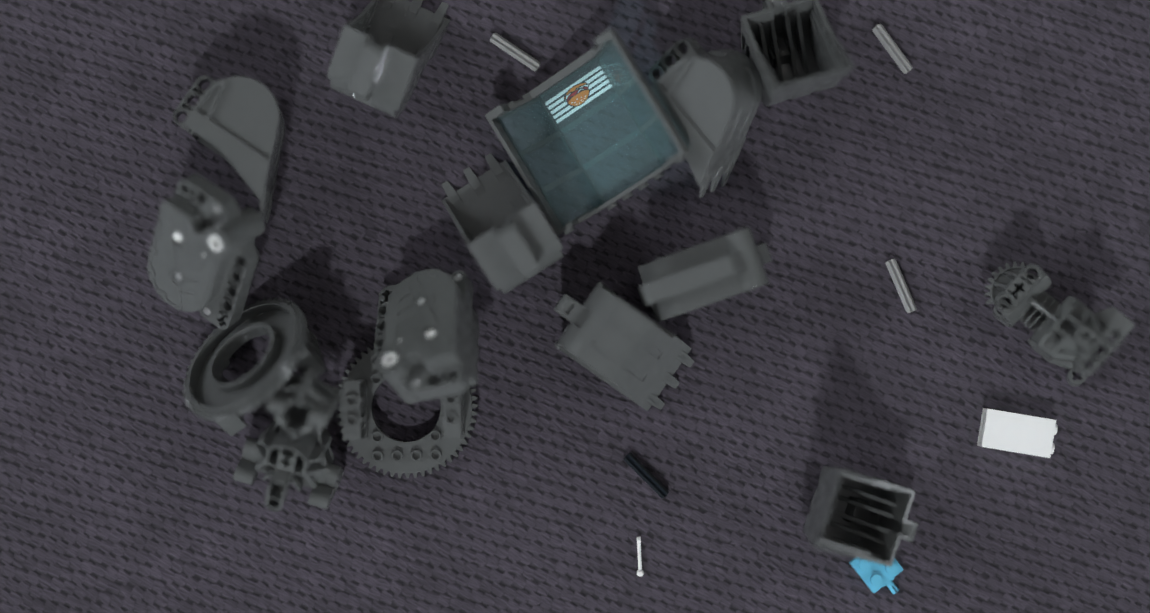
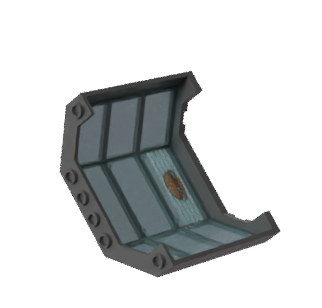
(589, 135)

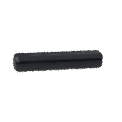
(646, 475)

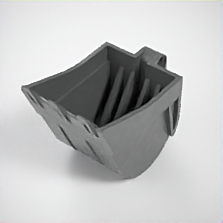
(793, 49)
(386, 52)
(710, 104)
(242, 126)
(502, 226)
(621, 345)
(859, 516)

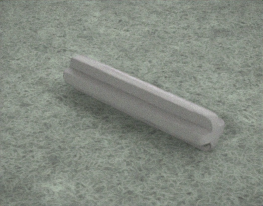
(892, 48)
(515, 52)
(901, 285)

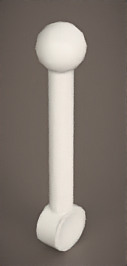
(640, 572)

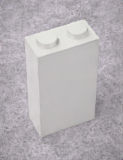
(1017, 433)

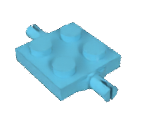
(876, 574)

